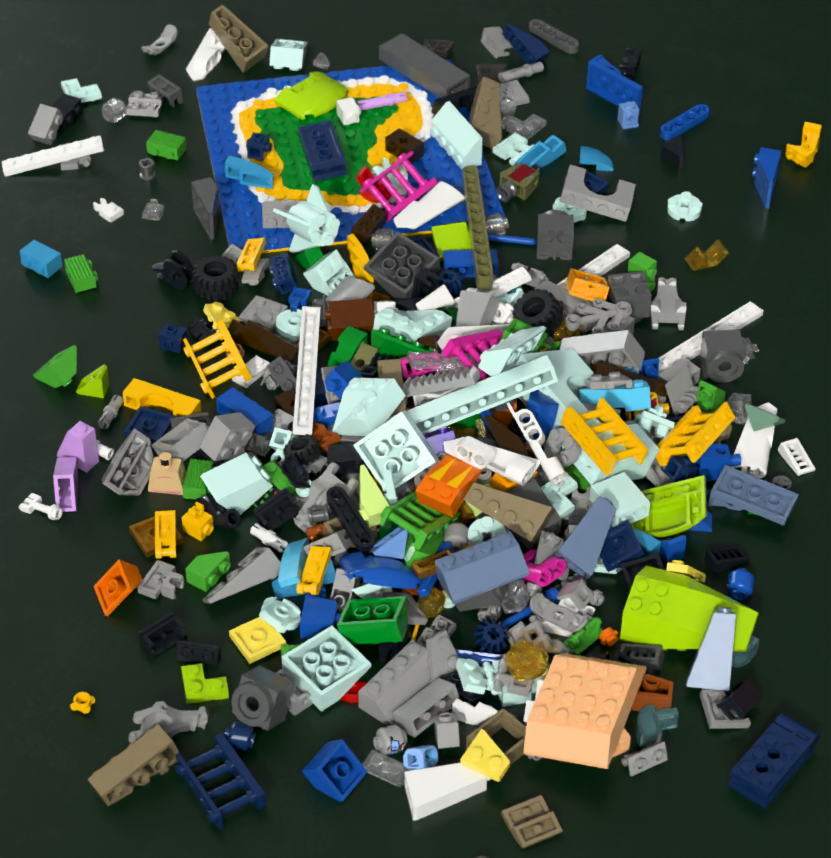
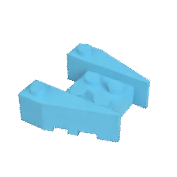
(621, 397)

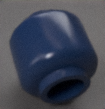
(240, 736)

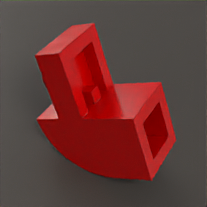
(362, 176)

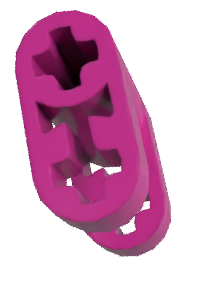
(539, 573)

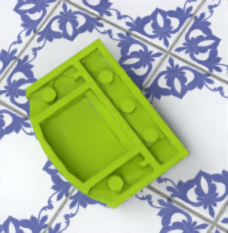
(312, 96)
(674, 508)

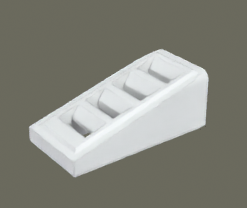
(795, 445)

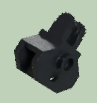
(174, 271)

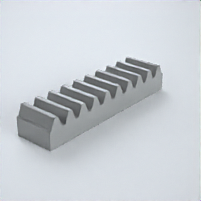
(441, 382)

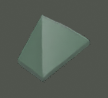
(762, 419)

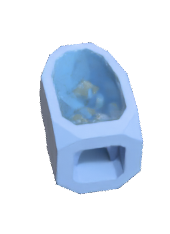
(420, 757)

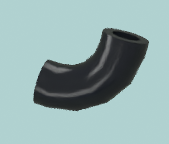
(221, 517)

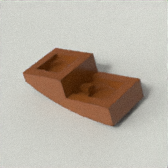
(324, 436)

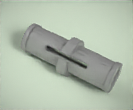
(110, 412)

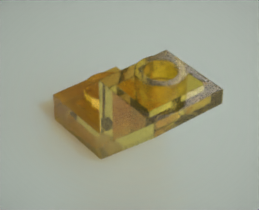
(711, 257)

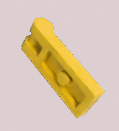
(251, 254)
(165, 533)
(314, 570)

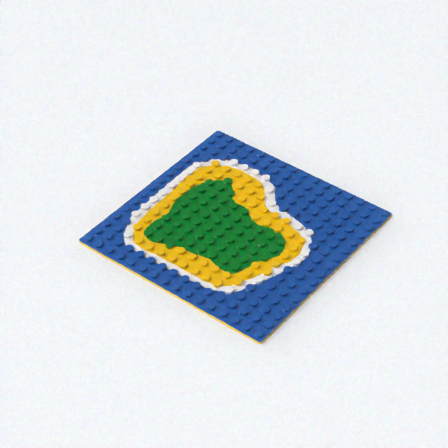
(240, 108)

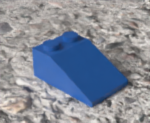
(766, 173)

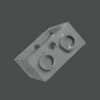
(182, 440)

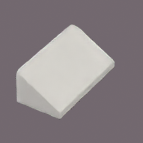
(436, 299)

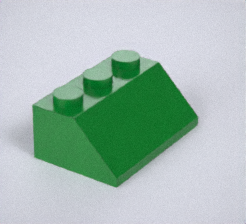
(374, 620)

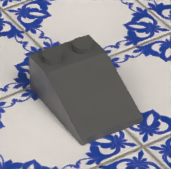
(206, 203)

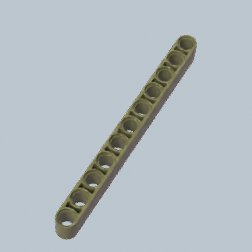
(477, 228)

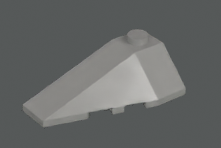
(254, 569)

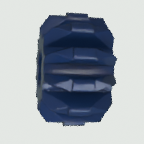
(452, 280)
(496, 632)

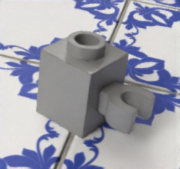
(446, 730)

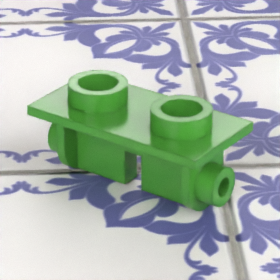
(585, 637)

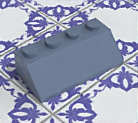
(481, 568)

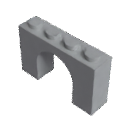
(578, 195)

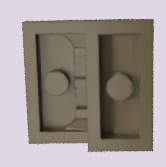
(531, 822)

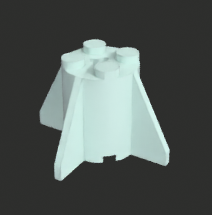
(311, 222)

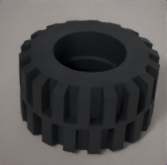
(215, 278)
(538, 302)

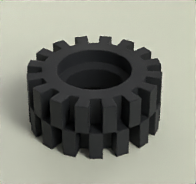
(304, 448)

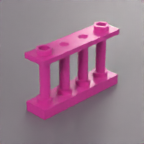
(413, 193)
(471, 345)

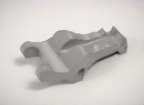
(667, 305)
(318, 492)
(169, 719)

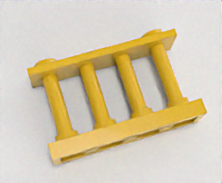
(233, 357)
(694, 433)
(598, 449)

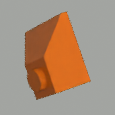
(117, 585)

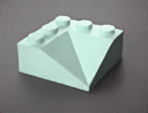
(413, 323)
(367, 405)
(396, 447)
(325, 667)

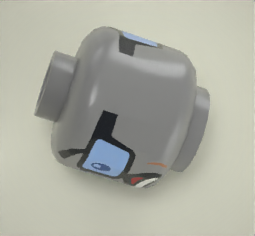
(390, 740)

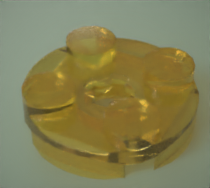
(523, 670)

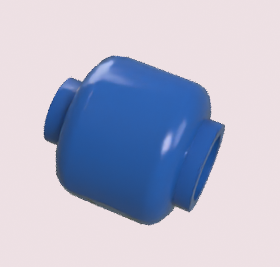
(740, 584)

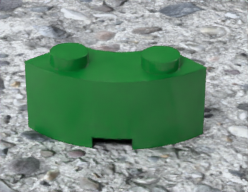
(348, 345)

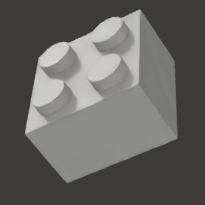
(227, 436)

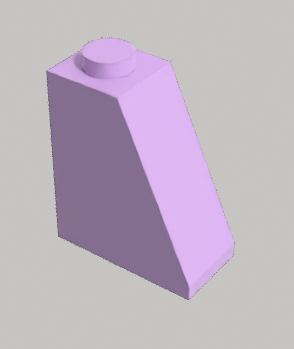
(80, 443)
(66, 483)

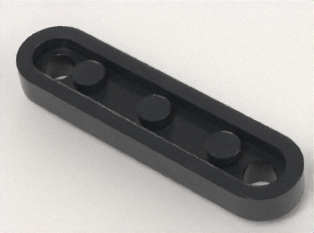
(350, 518)

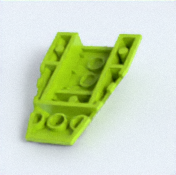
(675, 612)

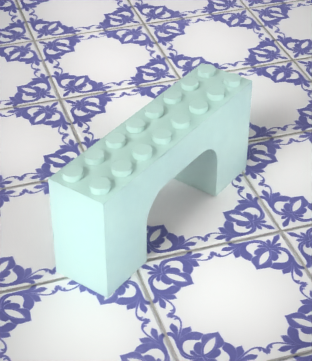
(571, 377)

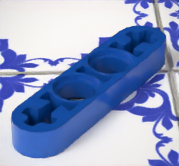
(671, 130)

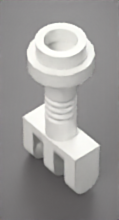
(35, 502)

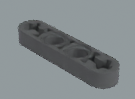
(542, 29)

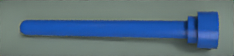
(511, 239)
(549, 594)

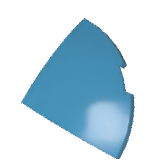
(595, 157)

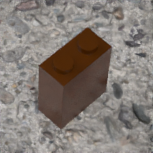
(351, 313)

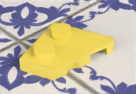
(217, 312)
(679, 567)
(486, 757)

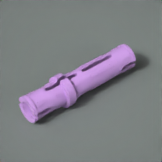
(389, 99)

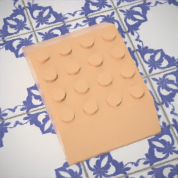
(582, 709)

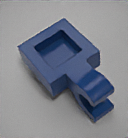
(298, 298)

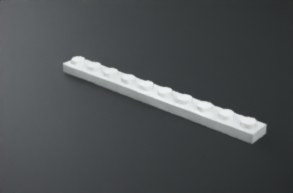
(306, 371)

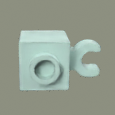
(279, 439)

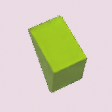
(95, 383)

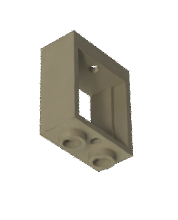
(511, 725)

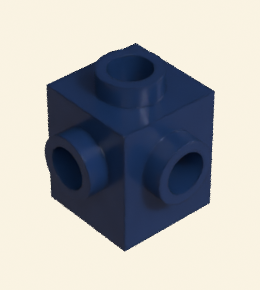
(258, 146)
(172, 338)
(680, 468)

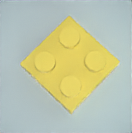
(256, 639)

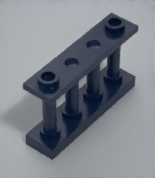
(232, 763)

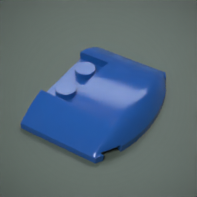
(379, 571)

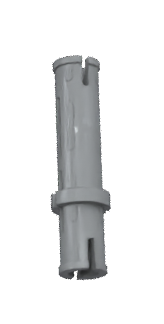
(527, 70)

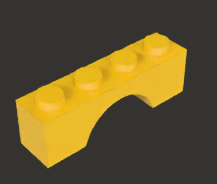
(147, 395)

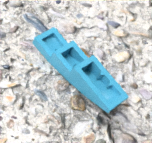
(292, 563)

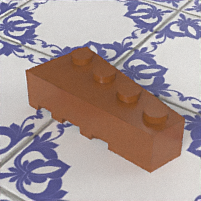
(653, 691)

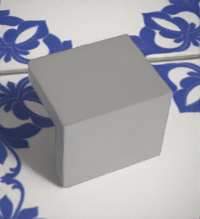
(577, 592)

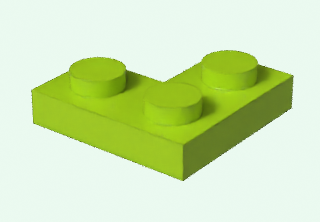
(200, 689)

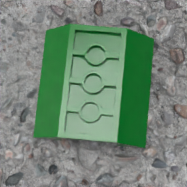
(396, 344)

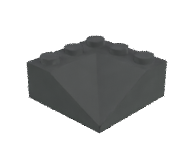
(399, 263)

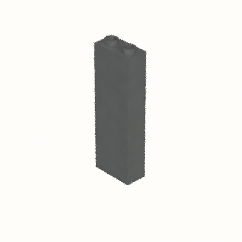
(423, 66)

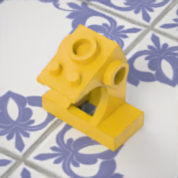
(809, 146)

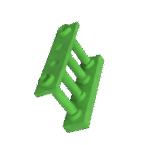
(427, 532)

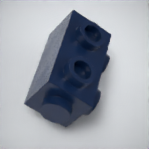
(283, 273)

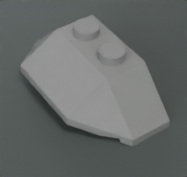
(130, 466)

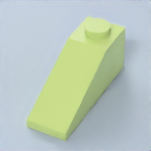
(370, 498)

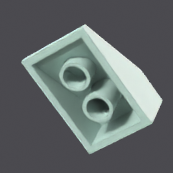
(288, 54)

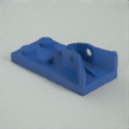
(611, 83)

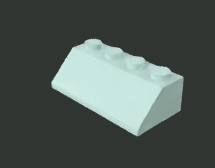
(457, 136)
(507, 353)

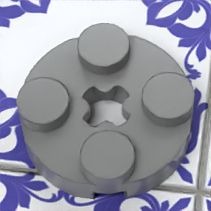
(553, 447)

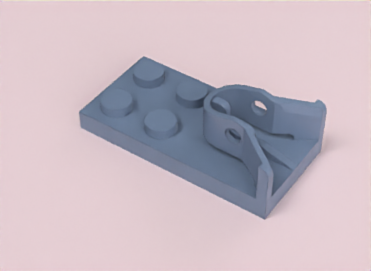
(752, 495)

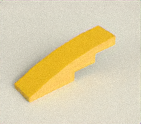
(358, 258)

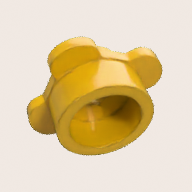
(80, 698)

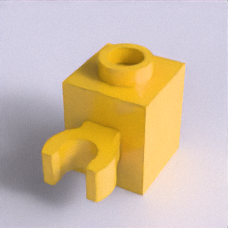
(197, 522)

